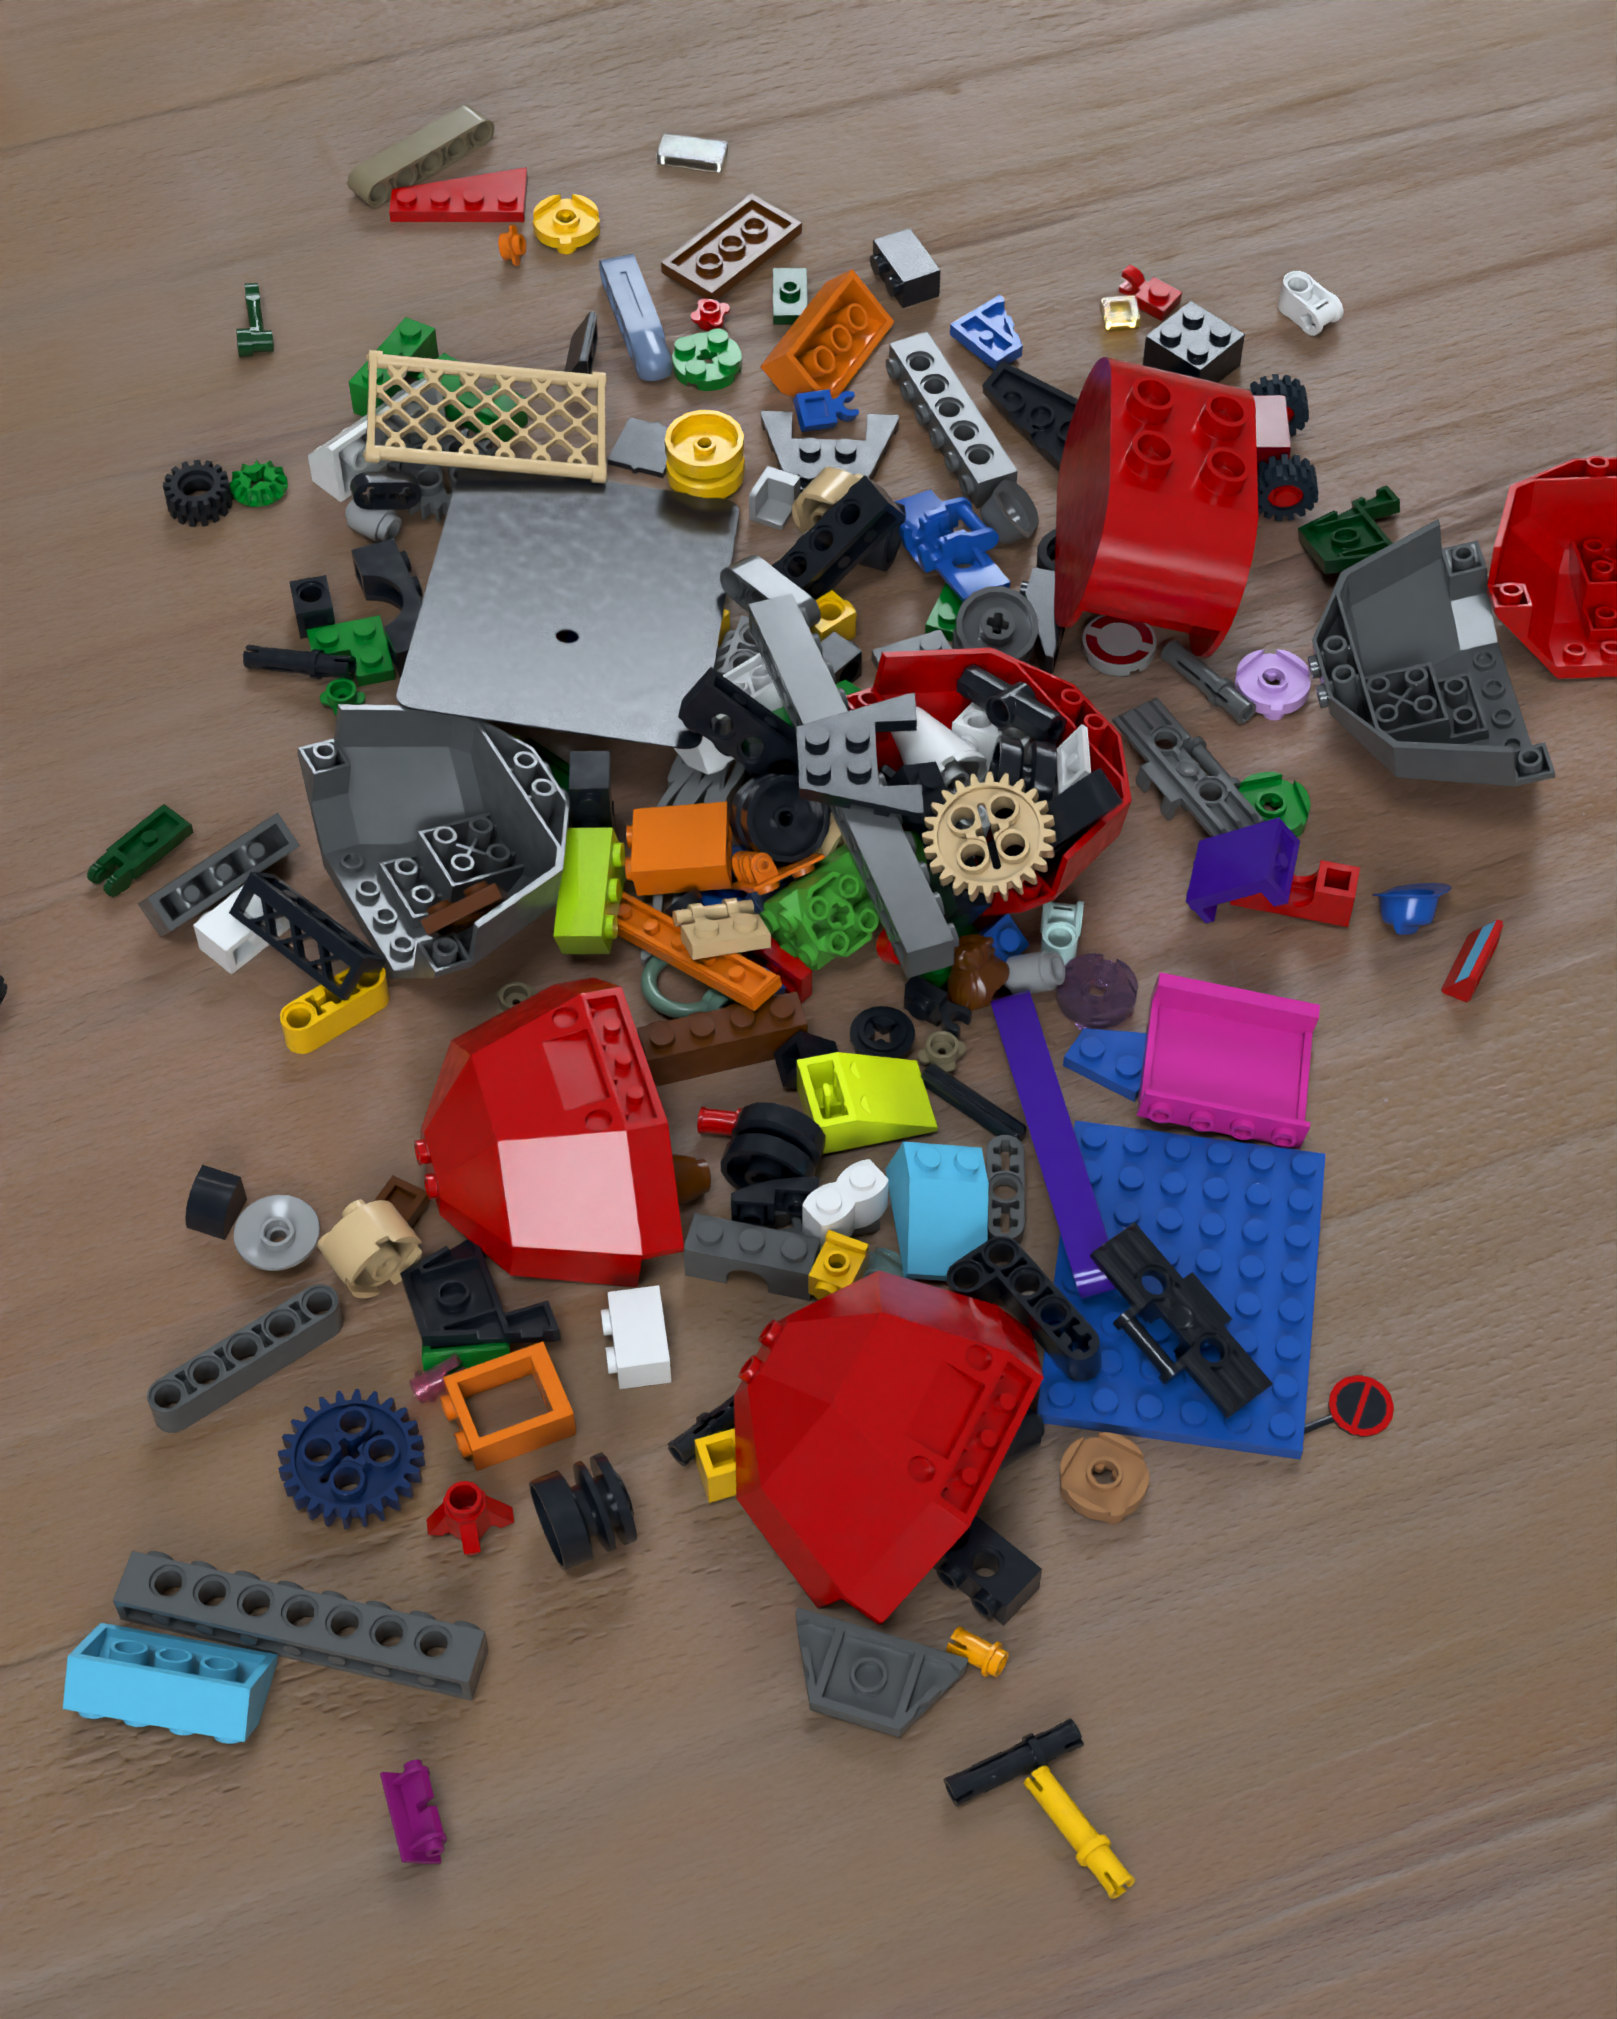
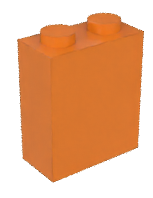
(680, 848)

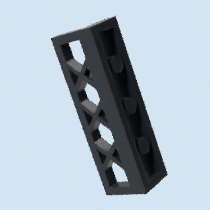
(315, 923)

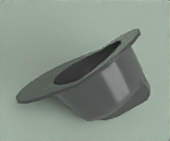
(1010, 512)

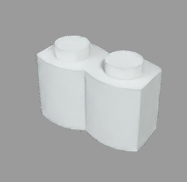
(848, 1204)

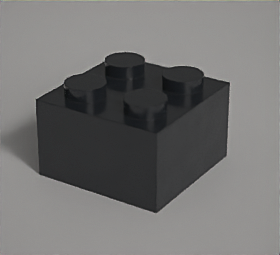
(1194, 345)

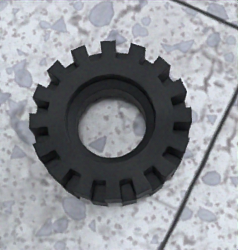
(194, 479)

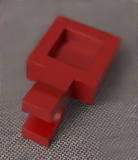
(1151, 297)

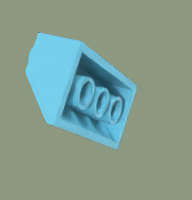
(169, 1682)

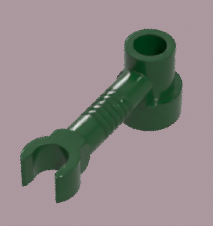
(253, 338)

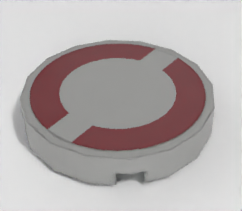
(1118, 645)

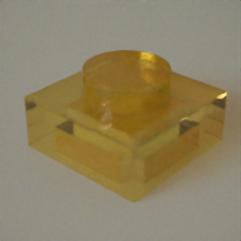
(1120, 313)

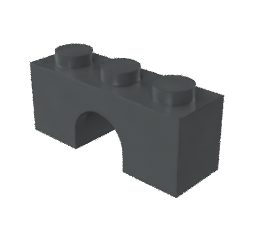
(724, 1245)

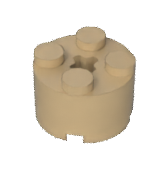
(821, 496)
(370, 1247)

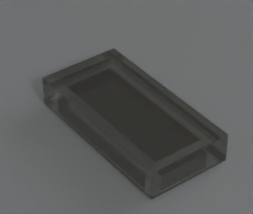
(692, 153)

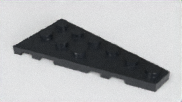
(1033, 408)

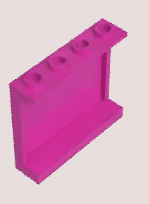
(1227, 1061)

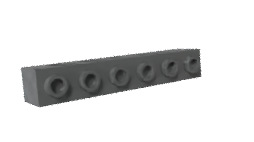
(949, 417)

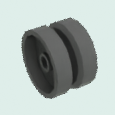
(997, 620)

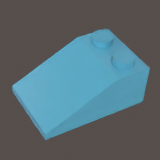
(937, 1205)

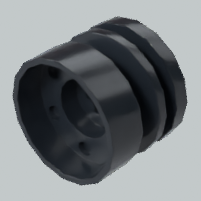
(583, 1511)

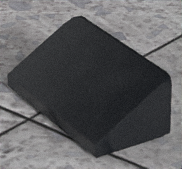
(583, 346)

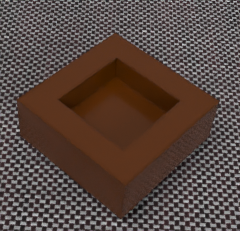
(406, 1198)

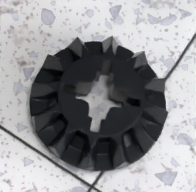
(884, 1020)

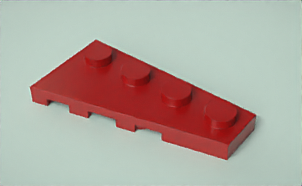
(466, 199)

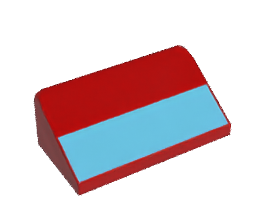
(1472, 961)

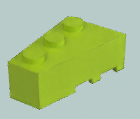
(590, 891)

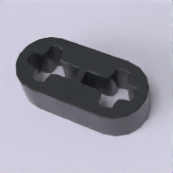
(385, 490)

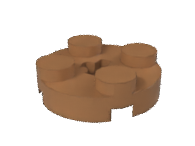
(1097, 1500)

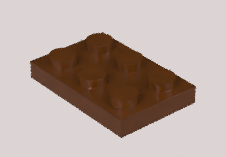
(459, 916)

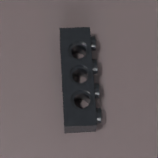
(841, 538)
(749, 718)
(993, 1596)

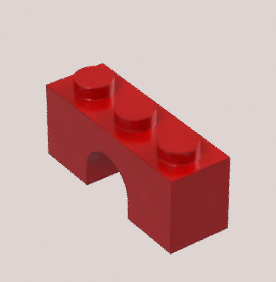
(1319, 897)

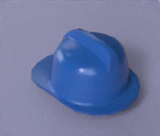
(1410, 905)

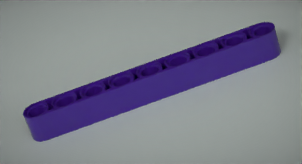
(1053, 1139)

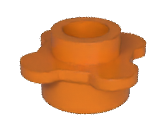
(512, 245)

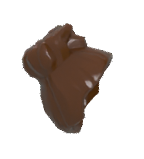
(975, 972)

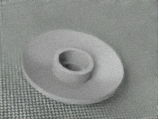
(275, 1218)

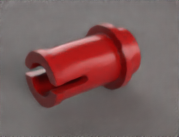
(716, 1121)

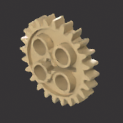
(1025, 827)

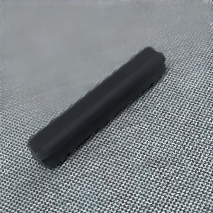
(972, 1103)

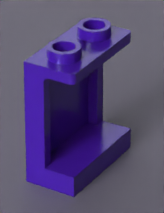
(1241, 865)

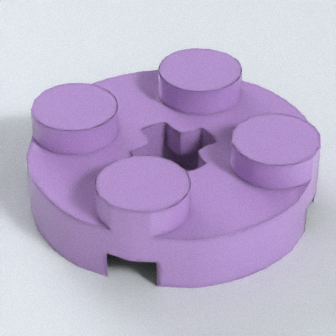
(1273, 700)

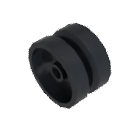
(1036, 769)
(756, 822)
(771, 1144)

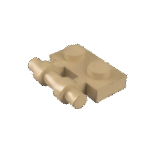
(721, 928)

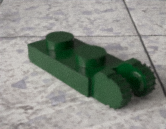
(139, 850)

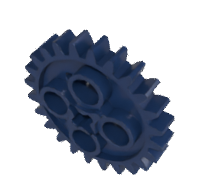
(351, 1458)

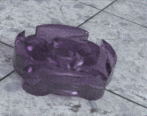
(1091, 1010)

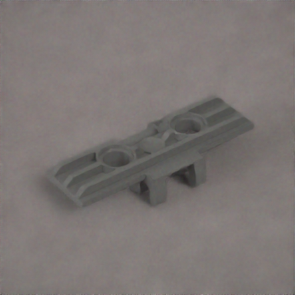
(1211, 798)

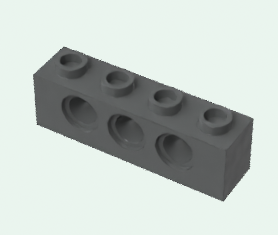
(218, 874)

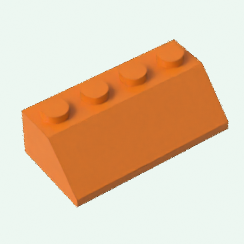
(829, 339)

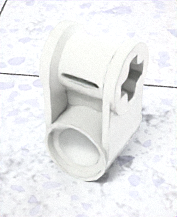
(1305, 301)

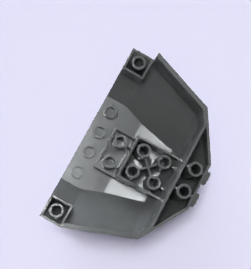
(1419, 667)
(420, 812)

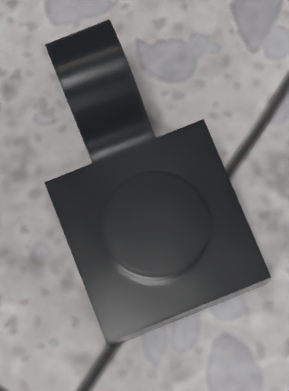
(931, 1004)

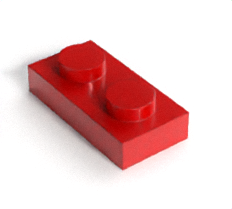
(791, 969)

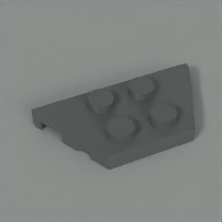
(871, 1674)

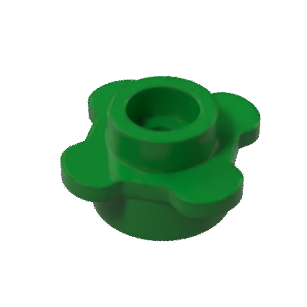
(341, 692)

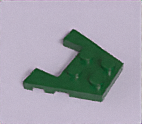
(1351, 536)

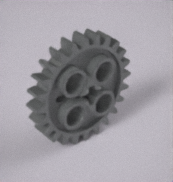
(430, 477)

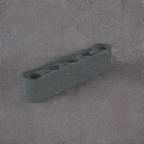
(237, 1376)

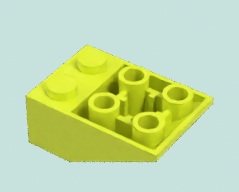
(864, 1099)

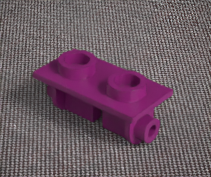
(414, 1824)

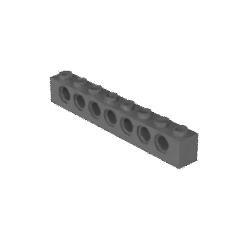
(451, 1673)

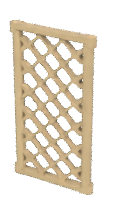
(468, 454)

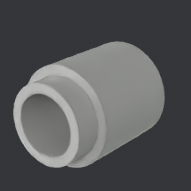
(374, 524)
(1035, 971)

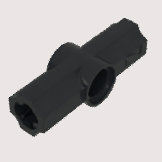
(1011, 704)

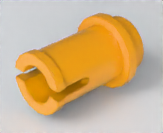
(980, 1653)

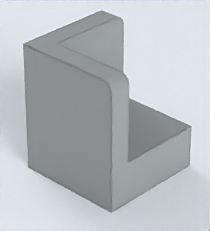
(773, 497)

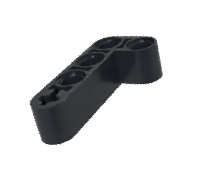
(1072, 811)
(1034, 1310)

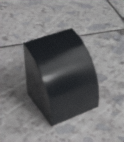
(798, 1047)
(214, 1202)

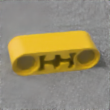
(327, 1016)

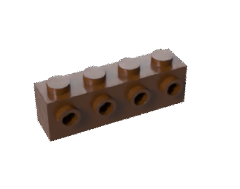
(720, 1038)

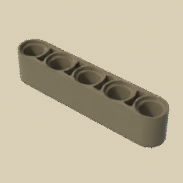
(421, 155)

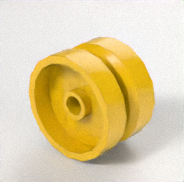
(705, 454)

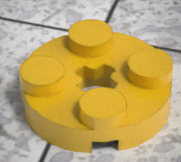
(581, 227)

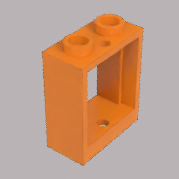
(521, 1437)

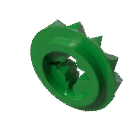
(263, 492)

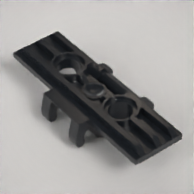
(1188, 1312)

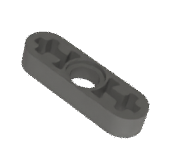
(1015, 1178)

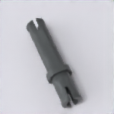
(1219, 690)

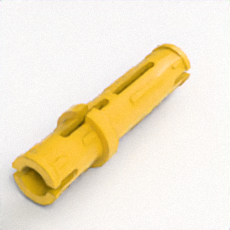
(1091, 1848)

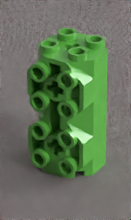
(825, 910)

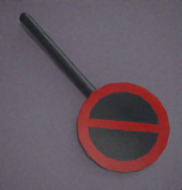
(1357, 1407)

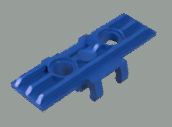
(935, 546)

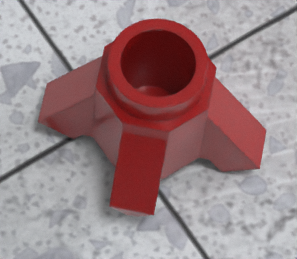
(468, 1515)

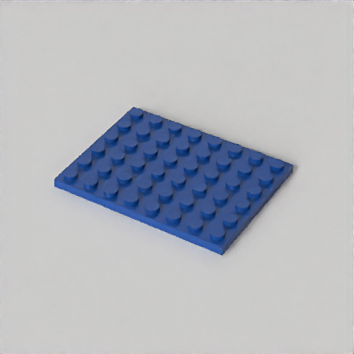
(1250, 1235)

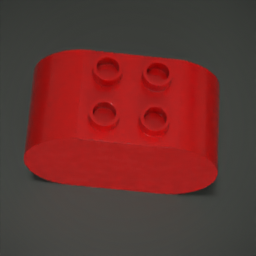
(1157, 502)

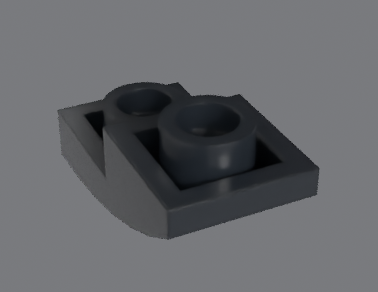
(760, 1201)

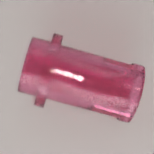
(431, 1383)

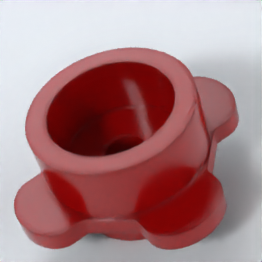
(710, 314)

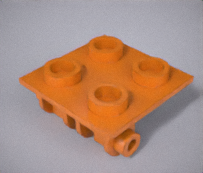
(760, 874)

